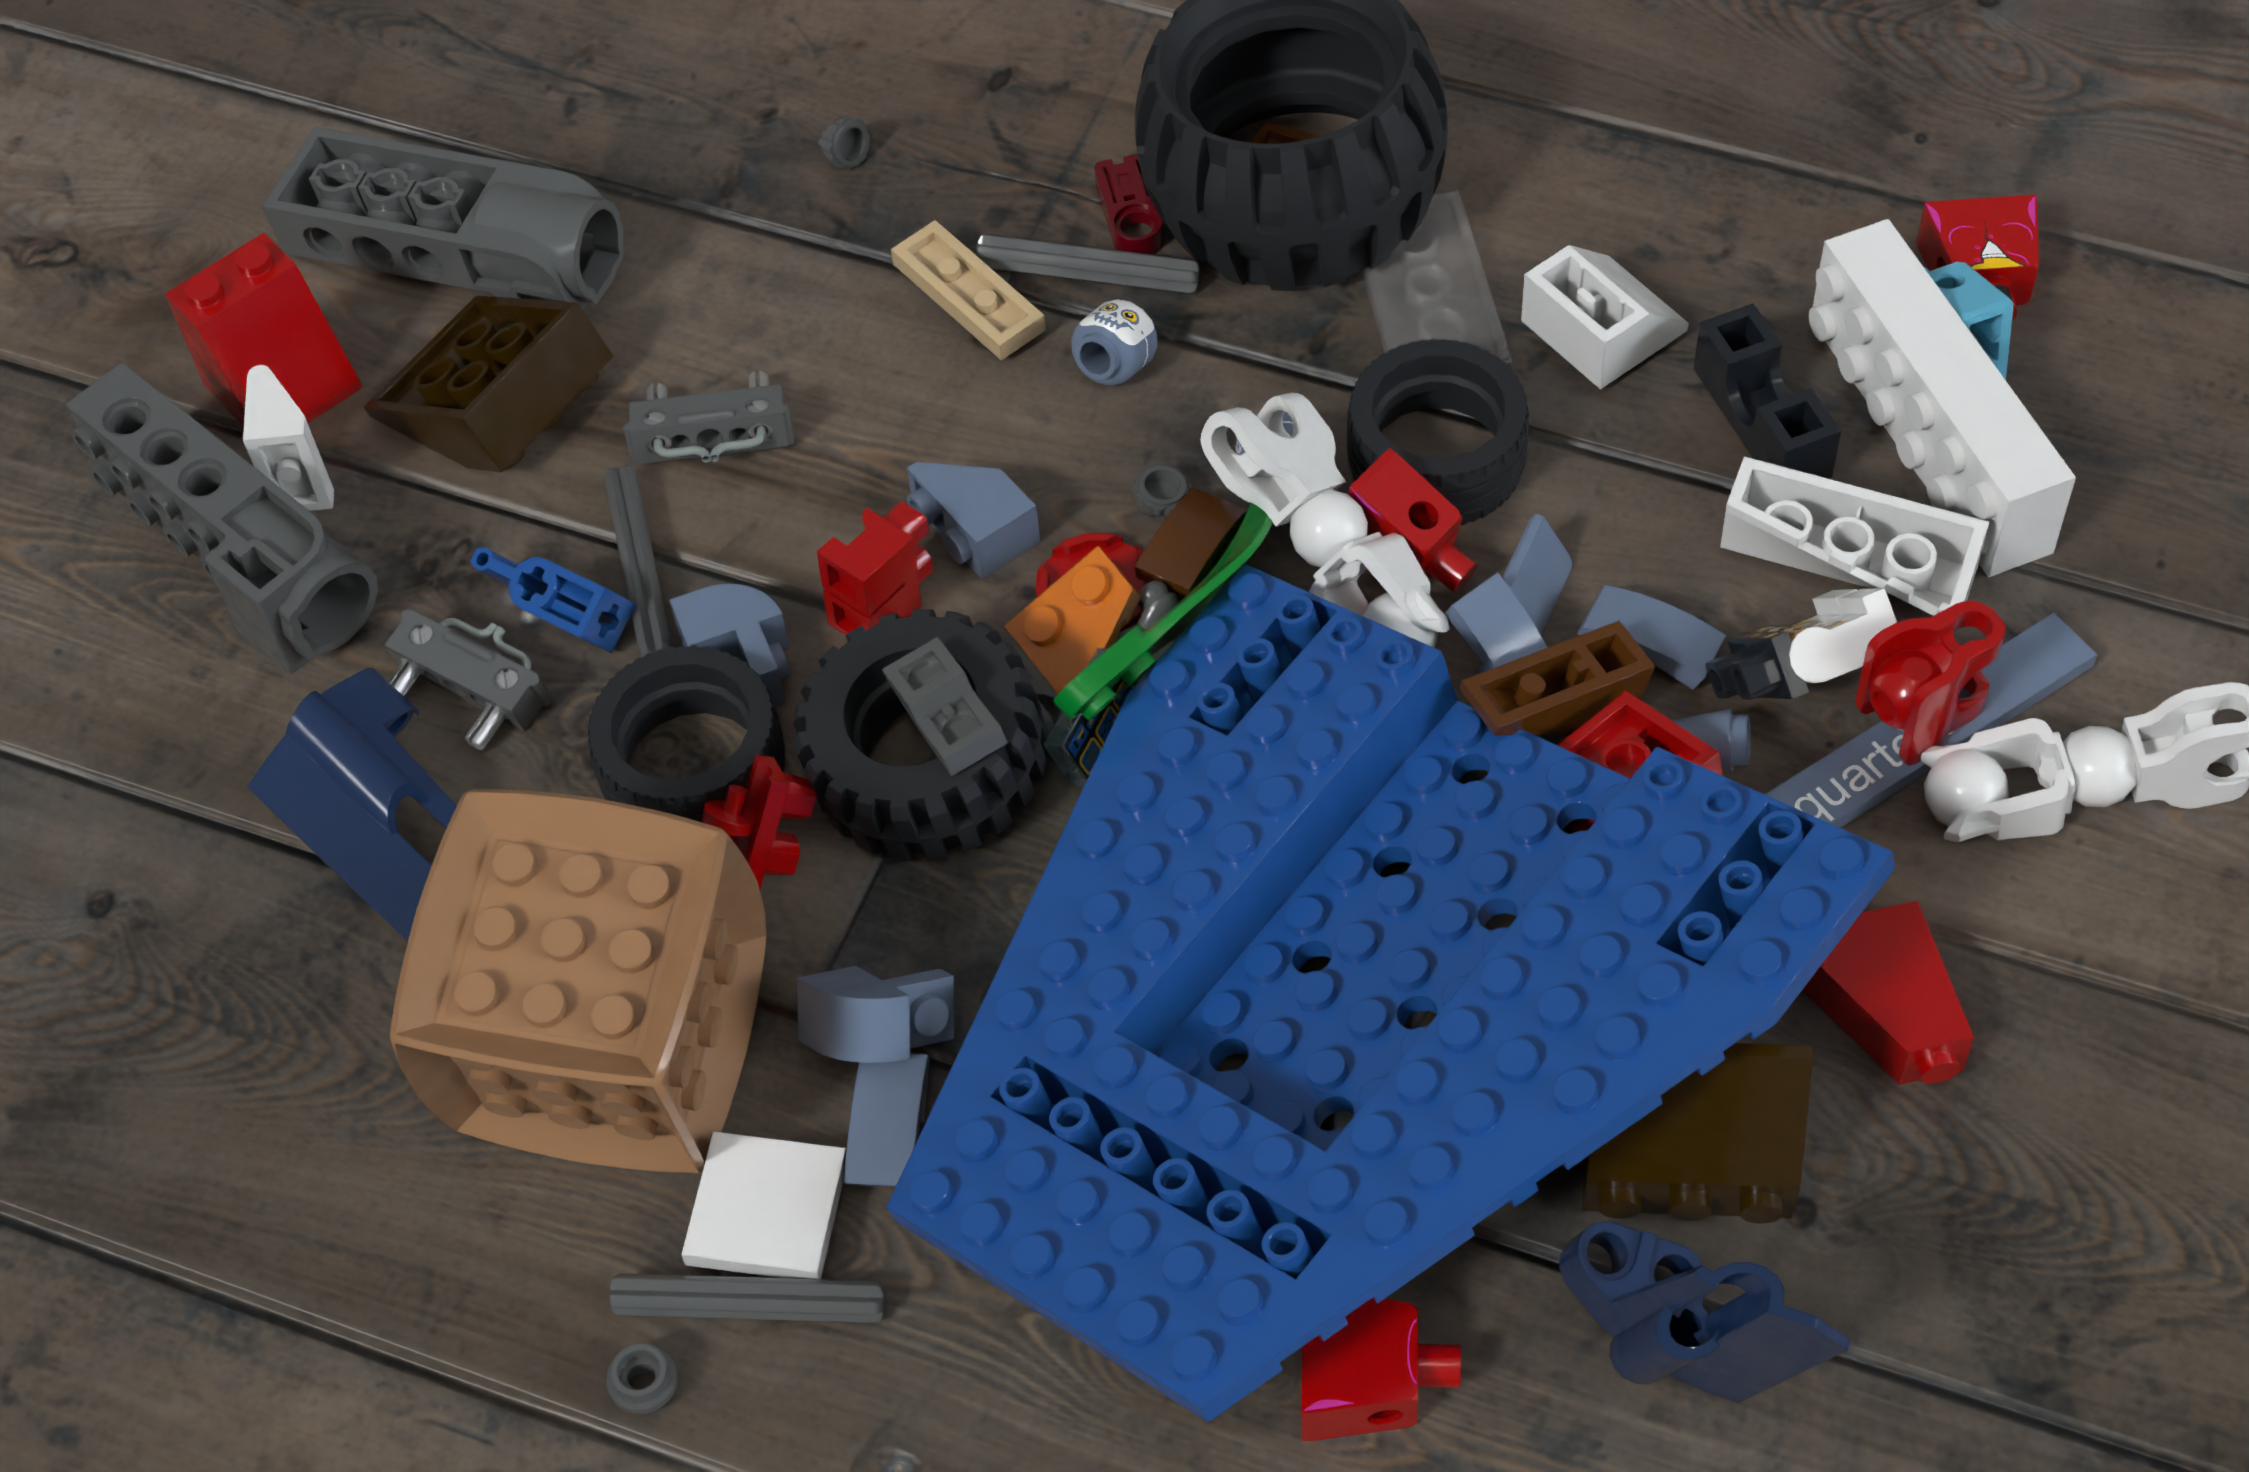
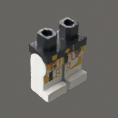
(1782, 659)

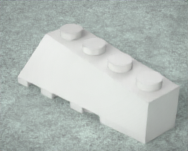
(1853, 534)

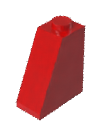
(1895, 996)

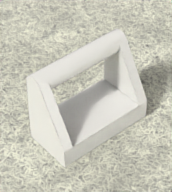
(282, 442)

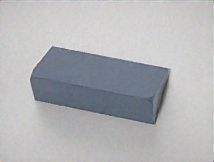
(1538, 570)

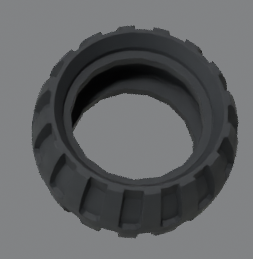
(1307, 205)

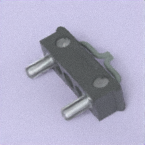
(708, 423)
(468, 671)

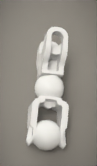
(1299, 484)
(2154, 757)

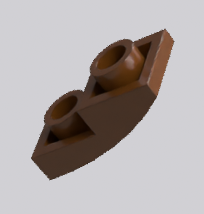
(1190, 541)

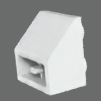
(1596, 313)

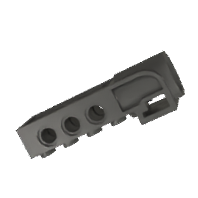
(447, 218)
(271, 560)

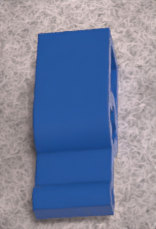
(559, 596)

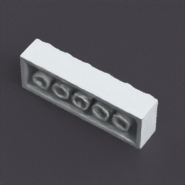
(1939, 395)

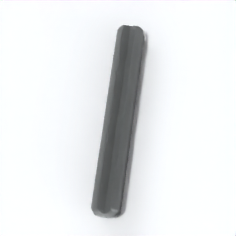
(1089, 263)
(637, 560)
(747, 1298)

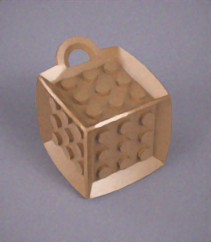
(581, 979)

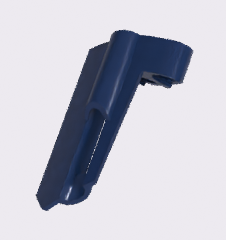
(340, 787)
(1667, 1332)

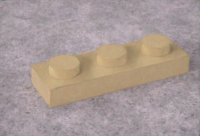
(968, 290)

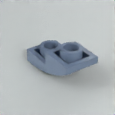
(1495, 624)
(1666, 634)
(885, 1120)

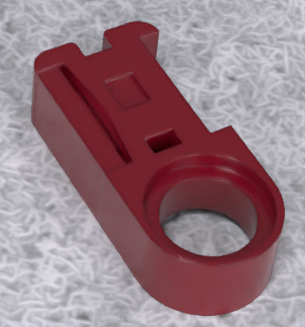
(1127, 203)

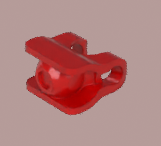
(1919, 669)

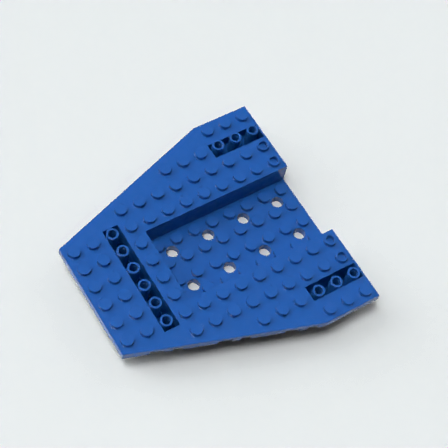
(1226, 843)

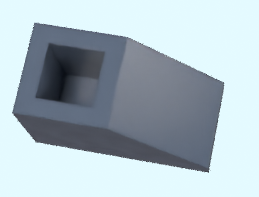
(976, 512)

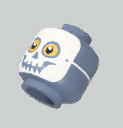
(1114, 342)

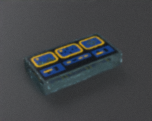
(1079, 741)

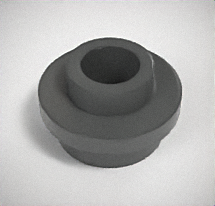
(640, 1360)

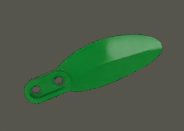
(1133, 653)

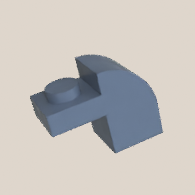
(740, 623)
(873, 1019)

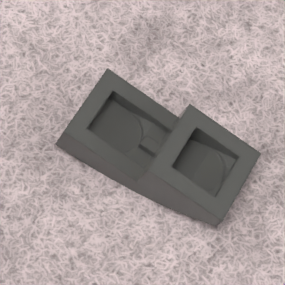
(944, 706)

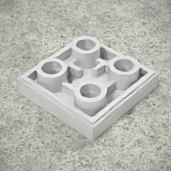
(765, 1207)

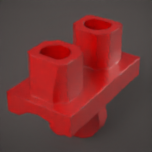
(754, 813)

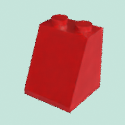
(256, 313)

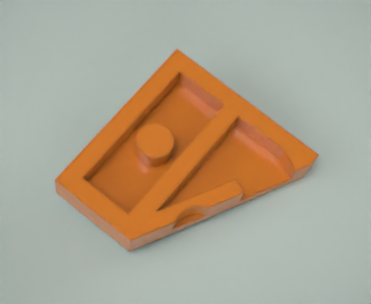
(1075, 618)

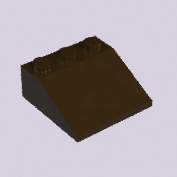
(493, 379)
(1714, 1144)

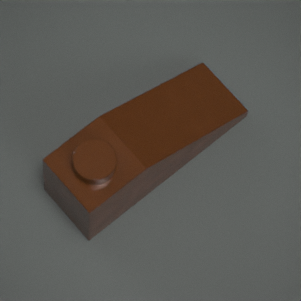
(1560, 684)

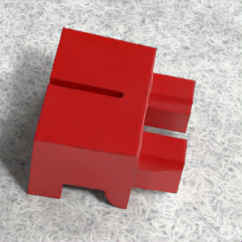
(876, 571)

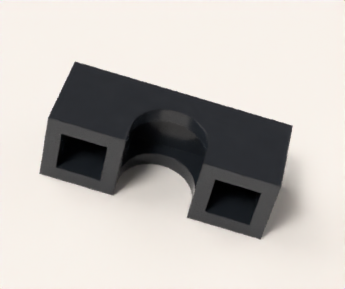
(1742, 372)

